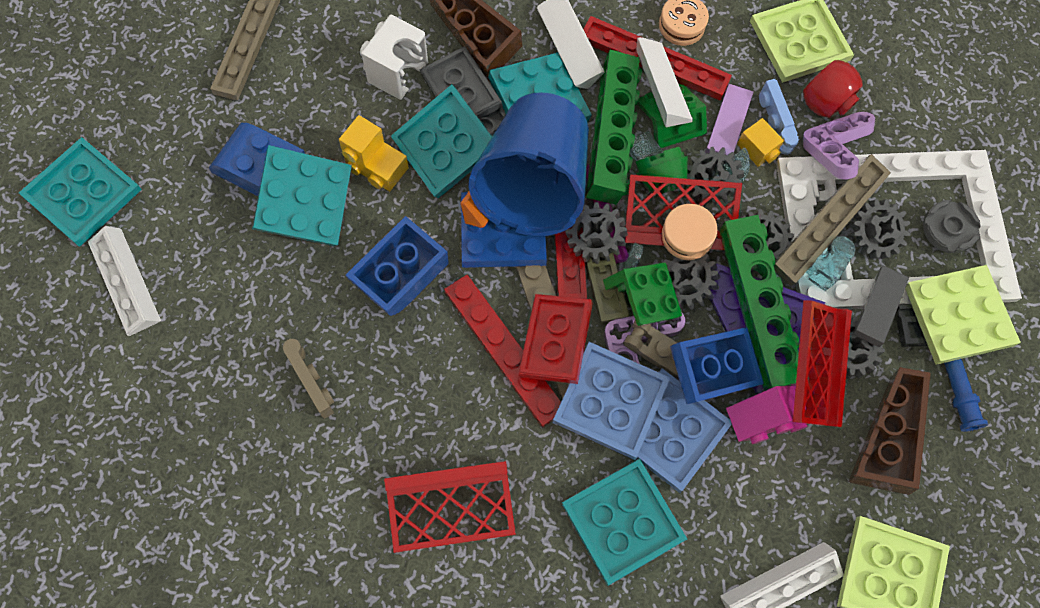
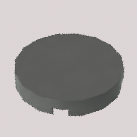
(951, 226)

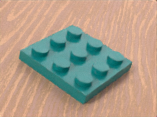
(536, 75)
(443, 141)
(80, 191)
(301, 196)
(623, 522)

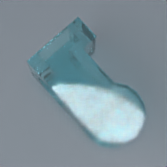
(835, 259)

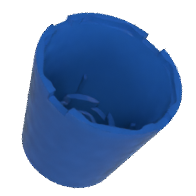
(534, 167)

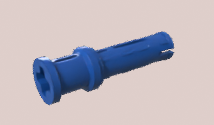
(964, 399)

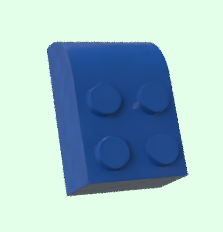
(244, 156)
(399, 267)
(716, 365)

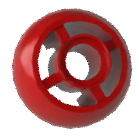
(833, 89)

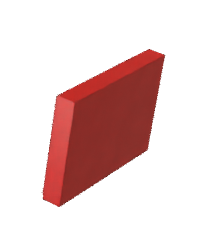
(556, 338)

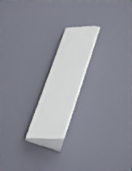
(571, 42)
(663, 82)
(123, 280)
(788, 581)

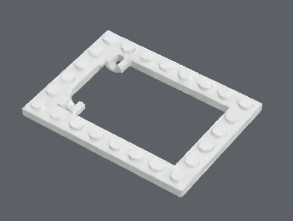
(800, 191)

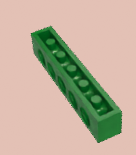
(613, 128)
(756, 317)

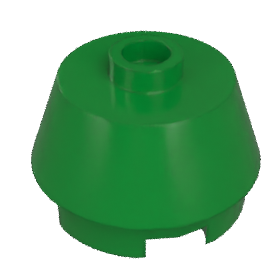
(666, 164)

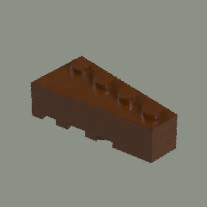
(481, 30)
(896, 438)

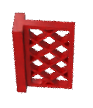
(652, 234)
(823, 364)
(447, 479)

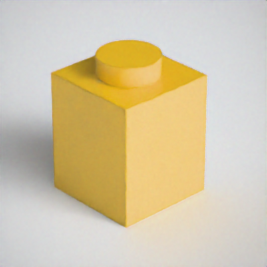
(761, 142)

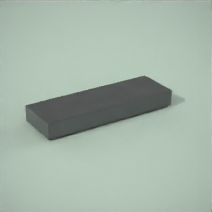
(881, 306)

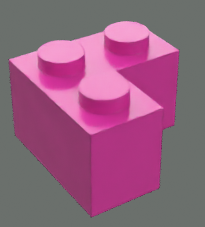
(765, 414)

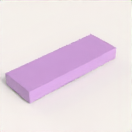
(730, 119)

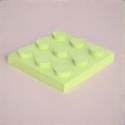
(800, 38)
(961, 314)
(892, 568)

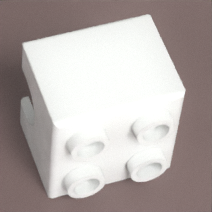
(390, 50)

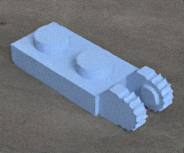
(779, 115)

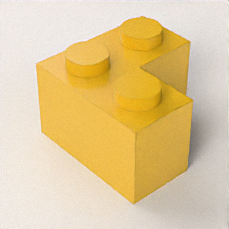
(370, 156)

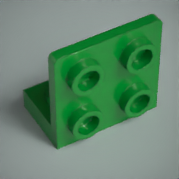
(674, 134)
(648, 291)

